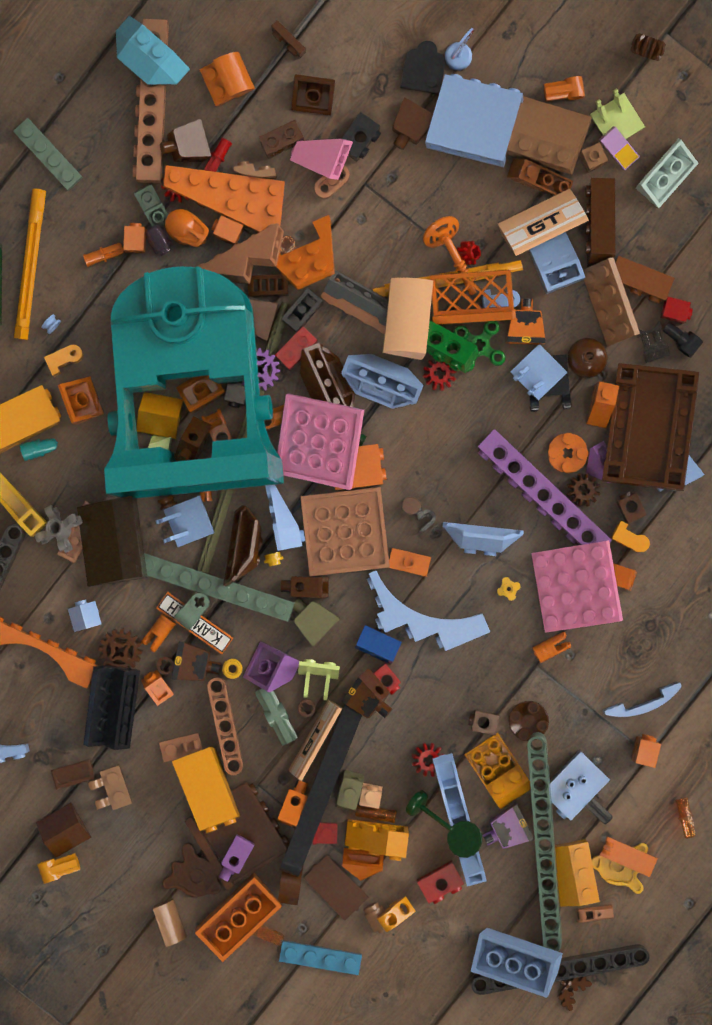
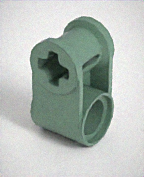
(190, 613)

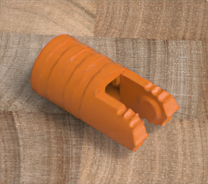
(161, 628)
(547, 649)

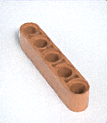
(224, 736)

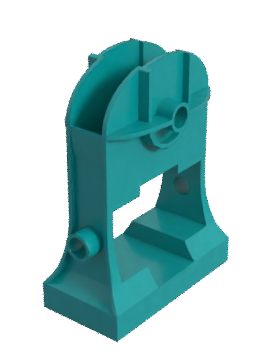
(179, 328)

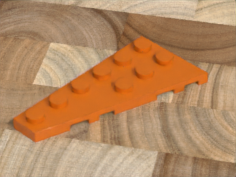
(238, 197)

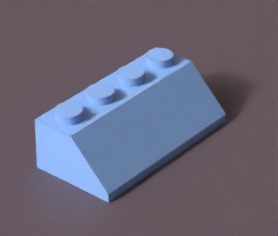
(516, 962)

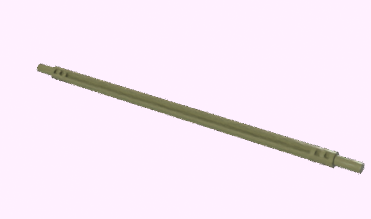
(226, 495)

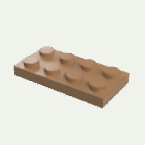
(610, 302)

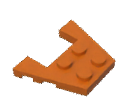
(312, 260)

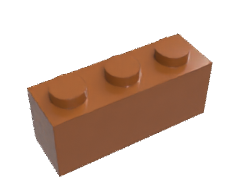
(644, 280)

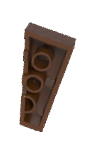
(601, 220)

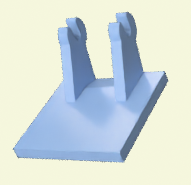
(538, 372)
(188, 521)

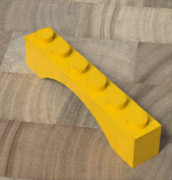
(20, 508)

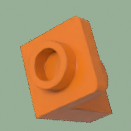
(156, 687)

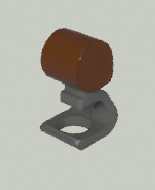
(413, 506)

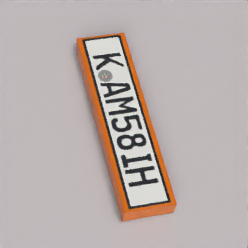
(203, 629)

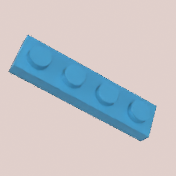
(320, 957)

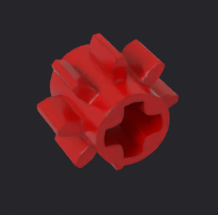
(469, 252)

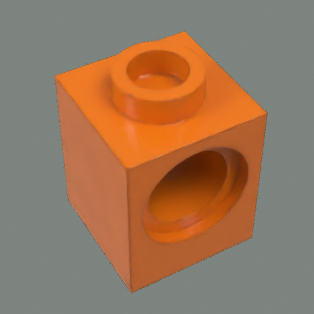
(227, 230)
(134, 238)

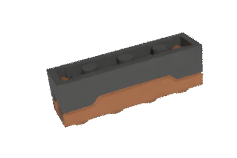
(356, 300)

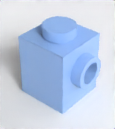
(84, 615)

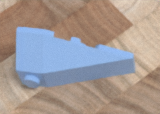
(284, 525)

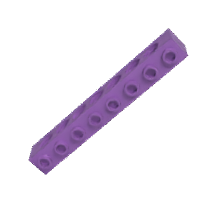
(495, 440)

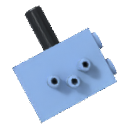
(576, 786)

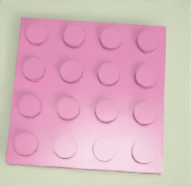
(320, 441)
(577, 586)

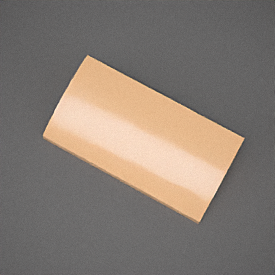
(408, 317)

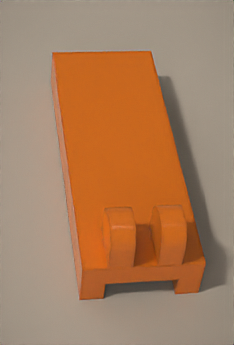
(628, 856)

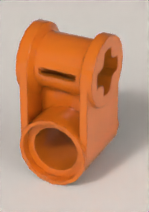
(218, 426)

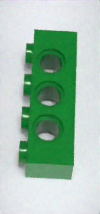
(450, 341)

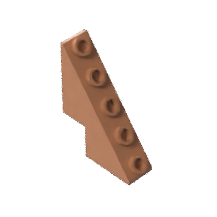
(239, 260)

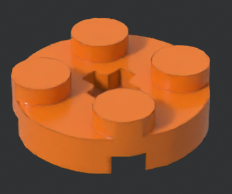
(556, 452)

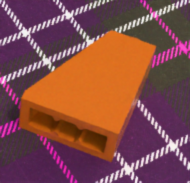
(602, 404)

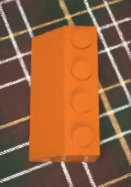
(238, 917)

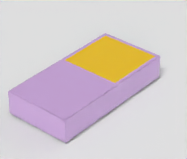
(619, 148)

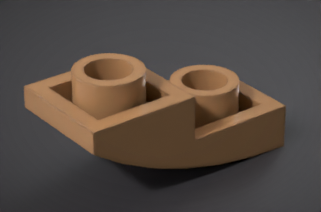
(247, 169)

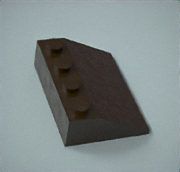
(112, 541)

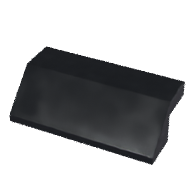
(111, 707)

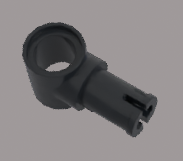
(687, 342)

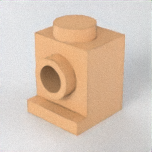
(370, 795)

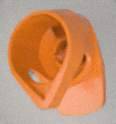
(186, 228)

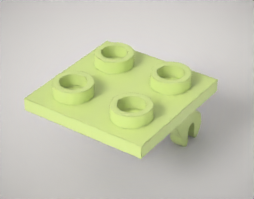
(618, 114)
(327, 669)

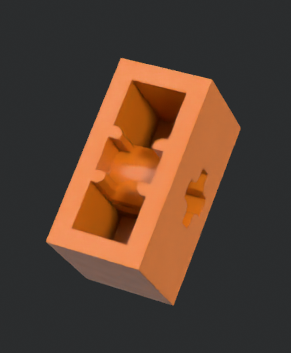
(646, 750)

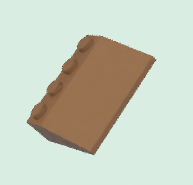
(548, 135)

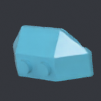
(148, 55)

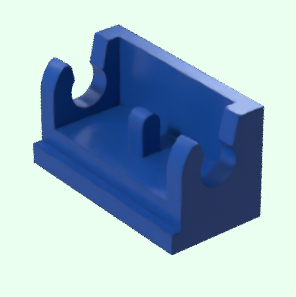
(378, 644)

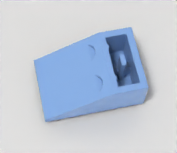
(557, 263)

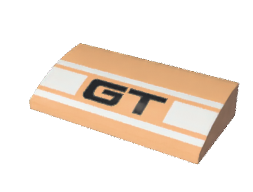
(542, 222)
(315, 739)

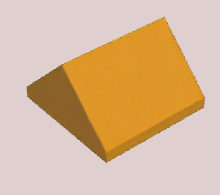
(159, 415)

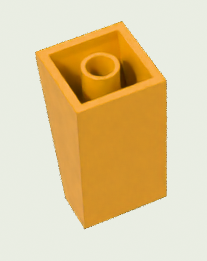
(26, 417)
(206, 789)

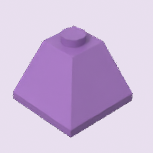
(270, 667)

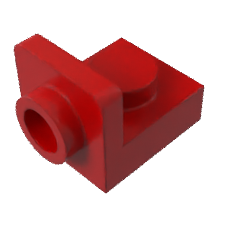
(326, 833)

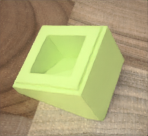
(159, 441)

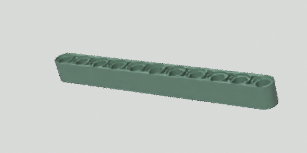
(540, 833)

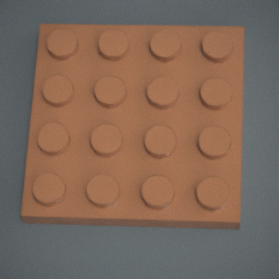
(345, 531)

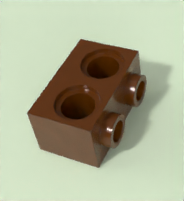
(281, 139)

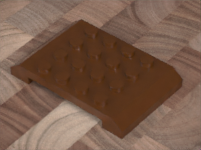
(651, 427)

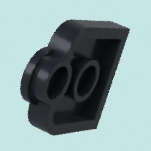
(423, 69)

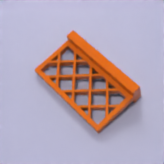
(475, 314)

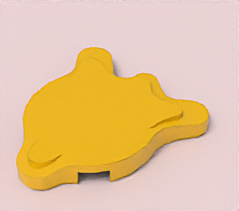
(618, 874)

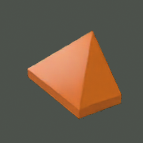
(361, 863)

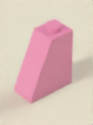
(322, 156)

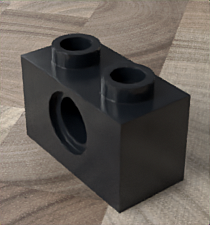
(365, 126)
(302, 310)

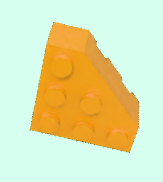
(377, 838)

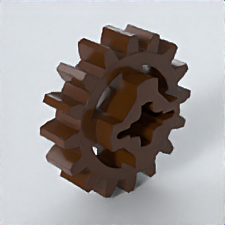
(115, 643)

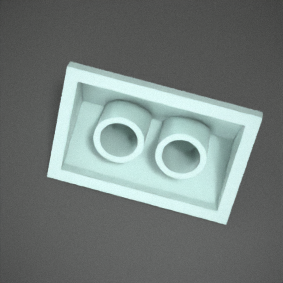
(667, 174)

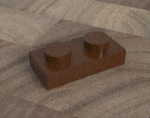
(282, 34)

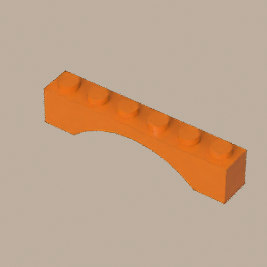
(76, 668)

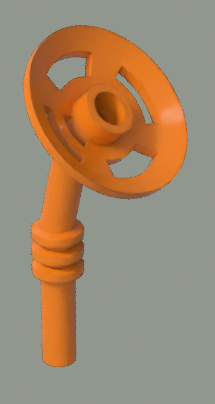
(445, 238)

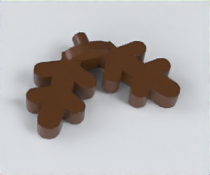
(565, 994)

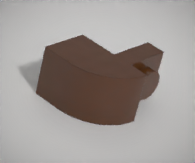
(289, 888)

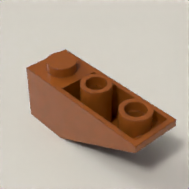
(538, 177)

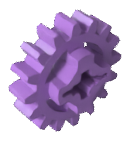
(264, 377)

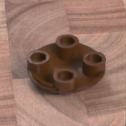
(527, 719)

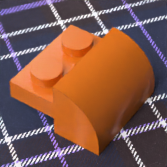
(227, 78)

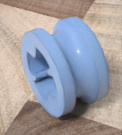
(51, 324)

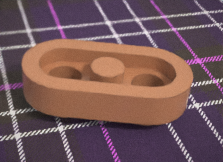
(332, 184)

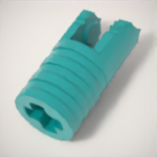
(37, 448)

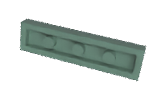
(48, 154)

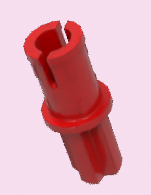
(218, 155)

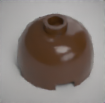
(580, 362)

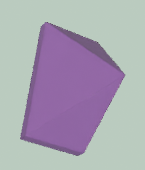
(596, 460)

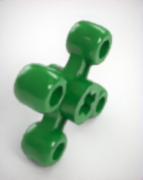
(484, 337)

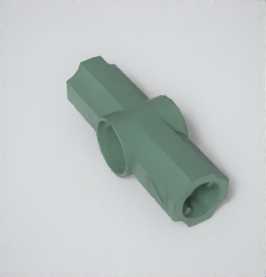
(276, 716)

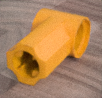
(55, 868)

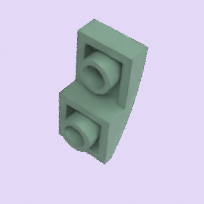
(151, 205)

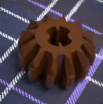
(648, 47)
(577, 493)

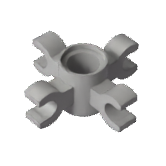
(64, 531)

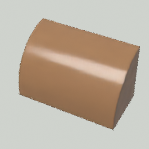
(169, 922)

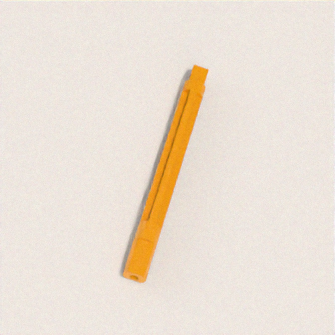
(513, 265)
(29, 266)

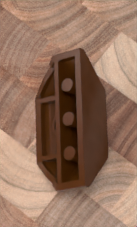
(323, 376)
(243, 545)

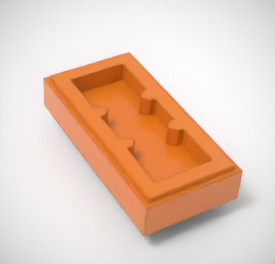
(409, 562)

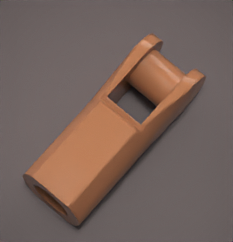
(598, 913)

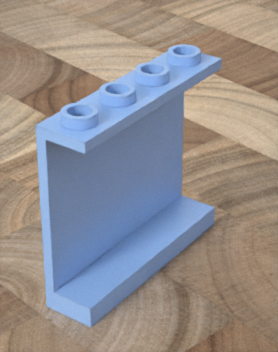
(473, 119)

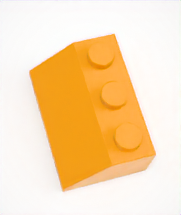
(575, 874)

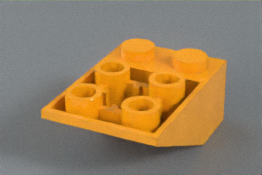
(498, 771)

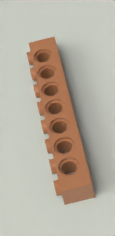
(151, 173)

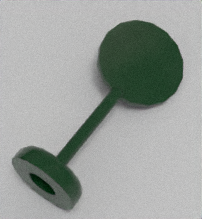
(463, 837)

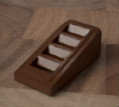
(284, 292)

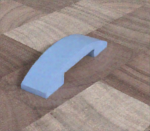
(667, 693)

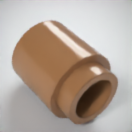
(372, 913)

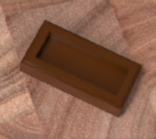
(73, 774)

